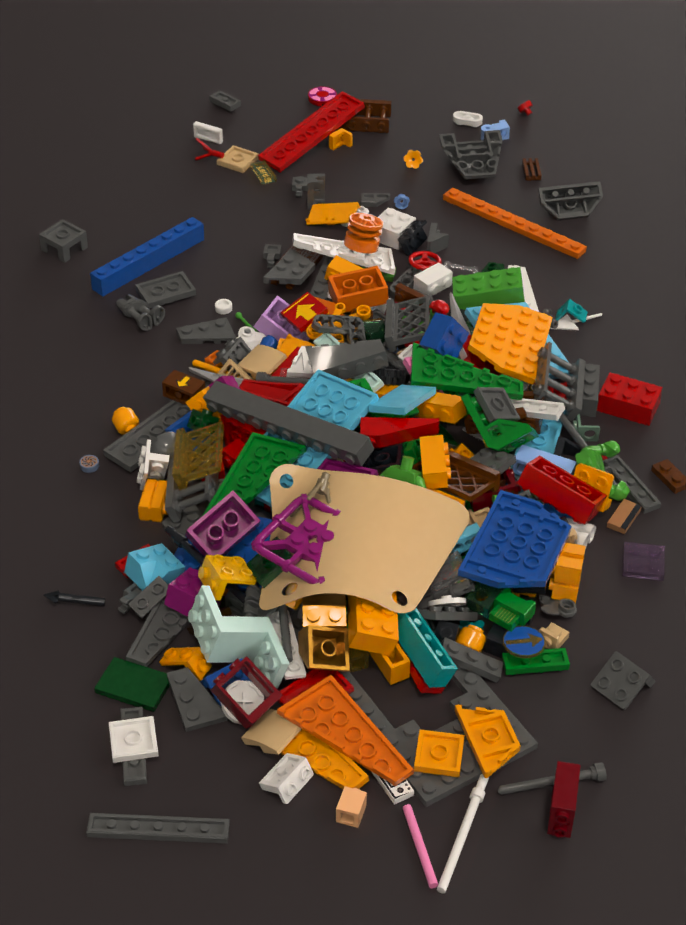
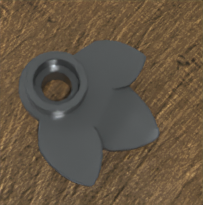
(562, 607)

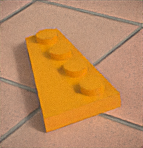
(327, 761)

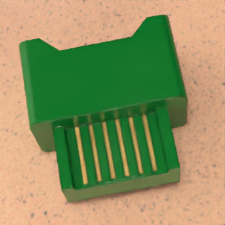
(511, 610)

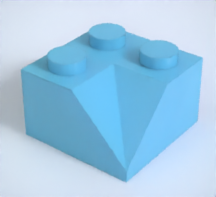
(149, 563)

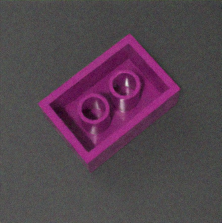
(223, 526)

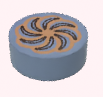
(89, 463)

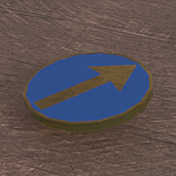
(524, 642)

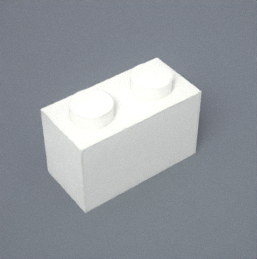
(433, 279)

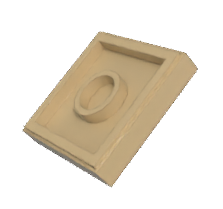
(238, 159)

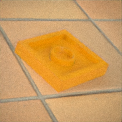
(439, 753)

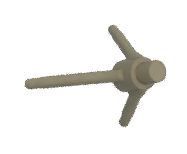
(321, 488)

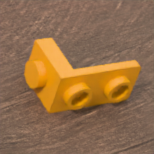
(189, 657)

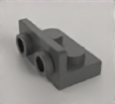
(235, 350)

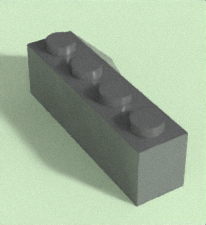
(348, 359)

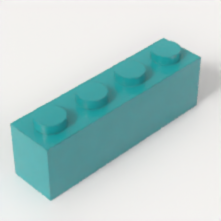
(425, 649)

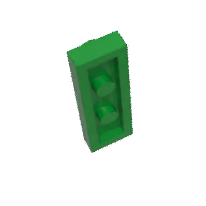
(547, 661)

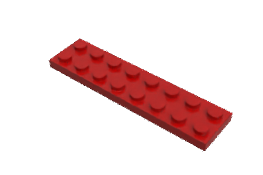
(311, 131)

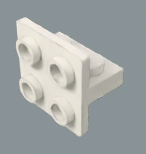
(151, 465)

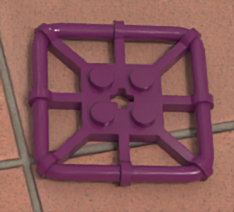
(298, 539)

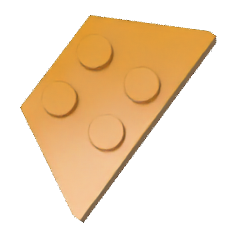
(489, 737)

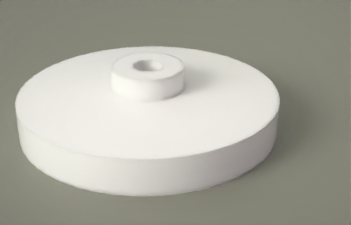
(448, 601)

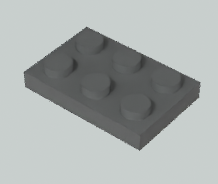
(166, 289)

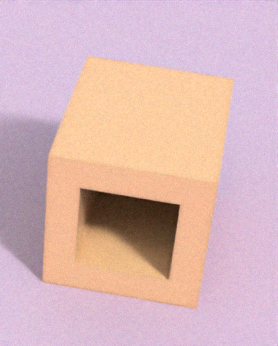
(351, 806)

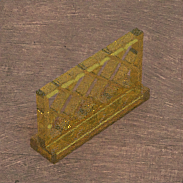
(184, 455)

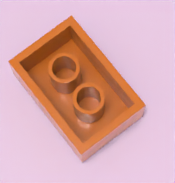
(358, 288)

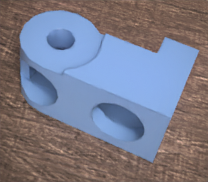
(502, 126)

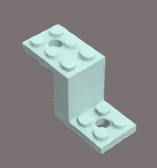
(234, 637)

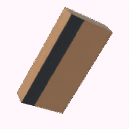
(624, 516)

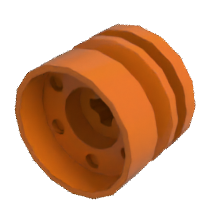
(363, 233)

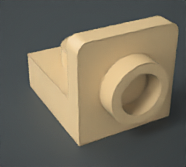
(554, 636)

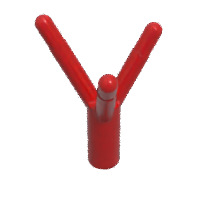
(210, 152)

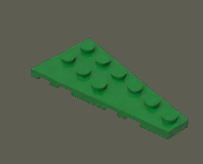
(456, 374)
(254, 467)

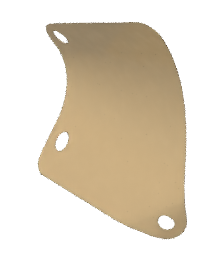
(383, 538)

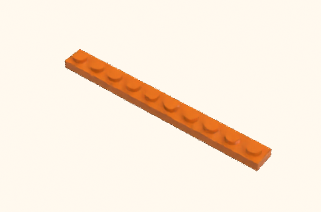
(515, 223)

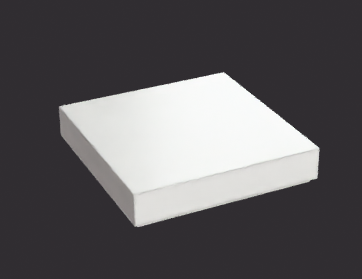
(133, 739)

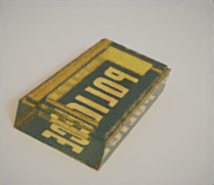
(263, 172)

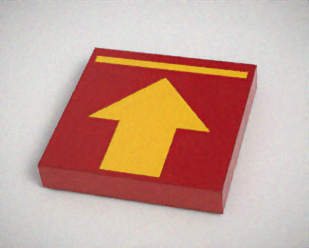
(303, 311)

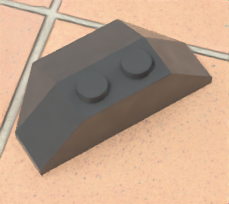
(571, 200)

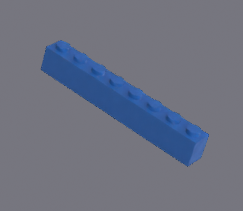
(147, 256)

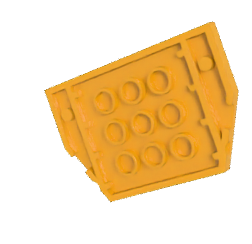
(510, 339)

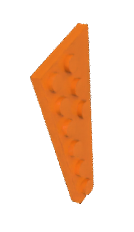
(339, 722)

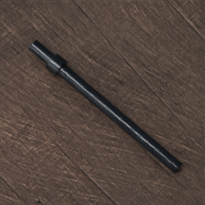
(182, 542)

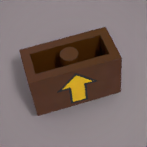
(181, 386)

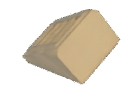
(243, 374)

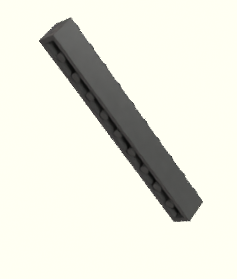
(289, 423)

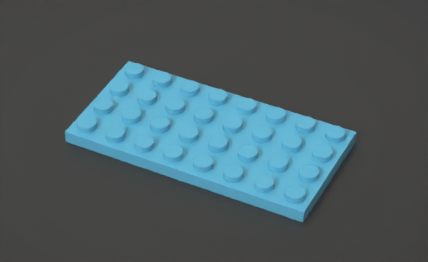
(331, 401)

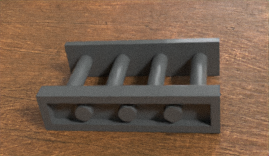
(574, 380)
(174, 496)

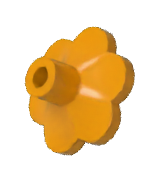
(413, 154)

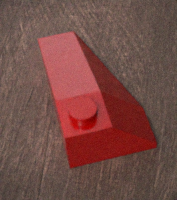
(392, 431)

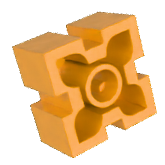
(567, 572)

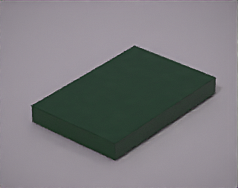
(133, 684)

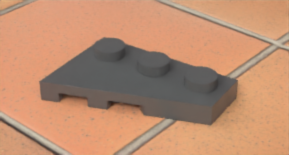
(193, 701)

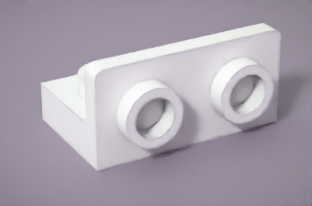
(287, 777)

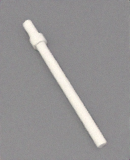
(476, 796)

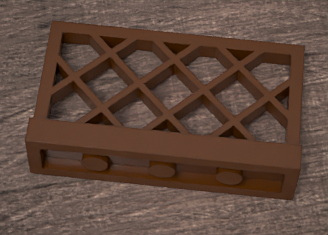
(471, 473)

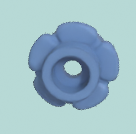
(404, 204)

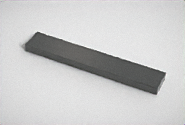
(158, 828)

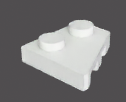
(300, 366)

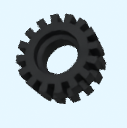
(392, 375)

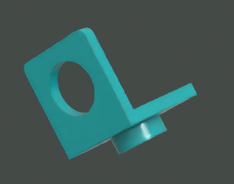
(572, 308)

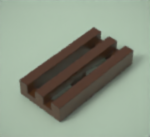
(531, 163)

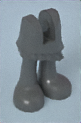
(140, 311)

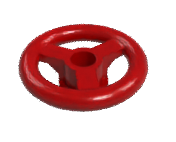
(424, 262)

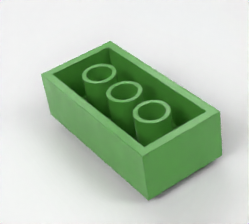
(488, 287)

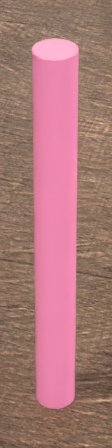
(420, 846)

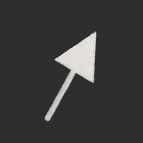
(567, 324)

